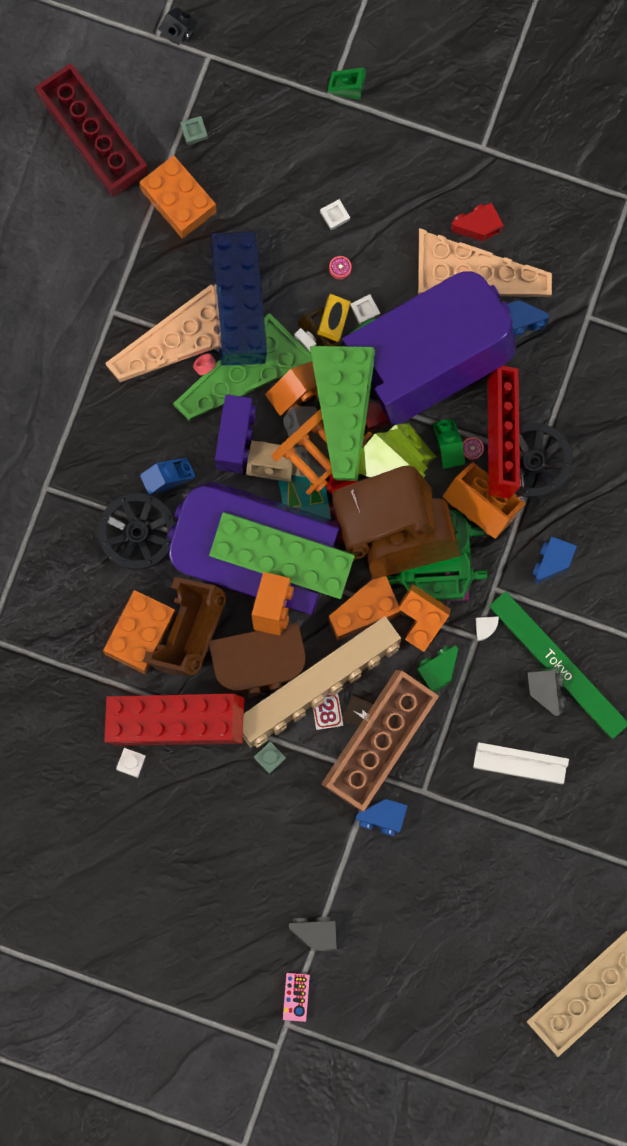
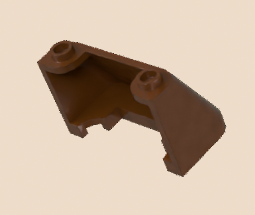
(386, 506)
(192, 628)

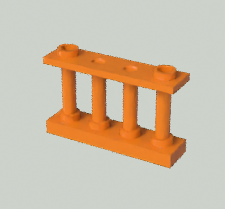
(302, 438)

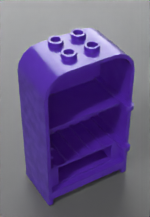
(436, 344)
(197, 528)

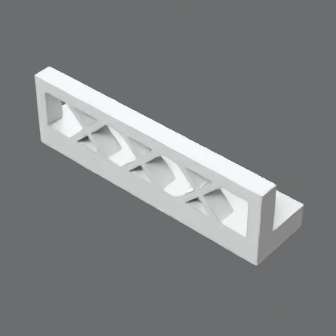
(520, 763)

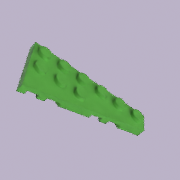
(238, 380)
(343, 391)

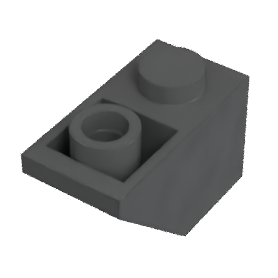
(546, 689)
(316, 935)

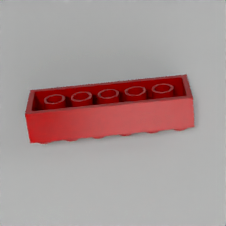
(174, 719)

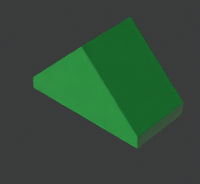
(347, 83)

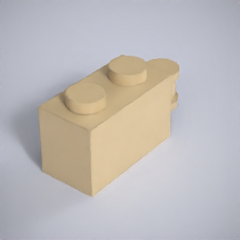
(264, 466)

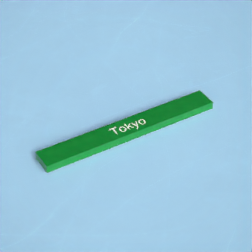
(551, 656)

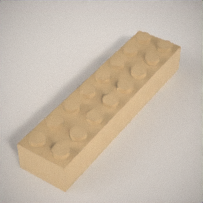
(319, 681)

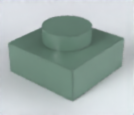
(194, 130)
(269, 757)

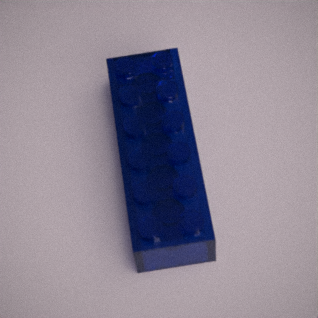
(238, 298)

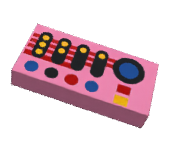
(296, 997)

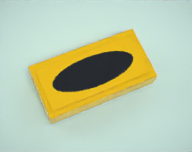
(334, 317)

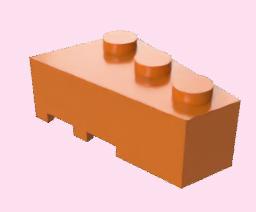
(365, 609)

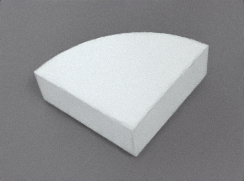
(485, 627)

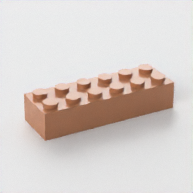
(380, 740)

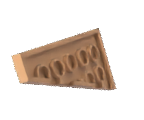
(444, 258)
(176, 338)

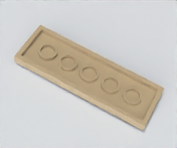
(583, 999)

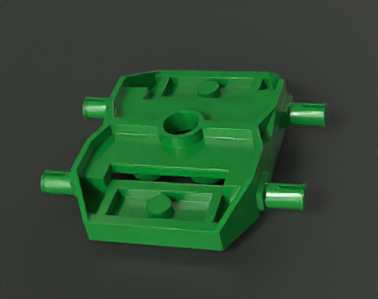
(447, 586)

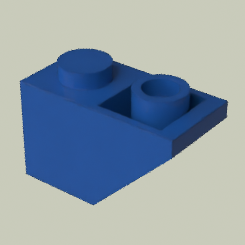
(526, 317)
(167, 475)
(556, 559)
(383, 815)

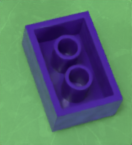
(235, 434)

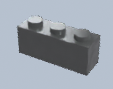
(293, 421)

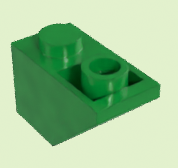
(448, 443)
(438, 671)

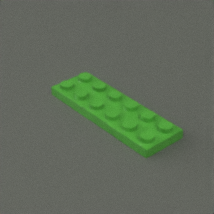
(282, 554)

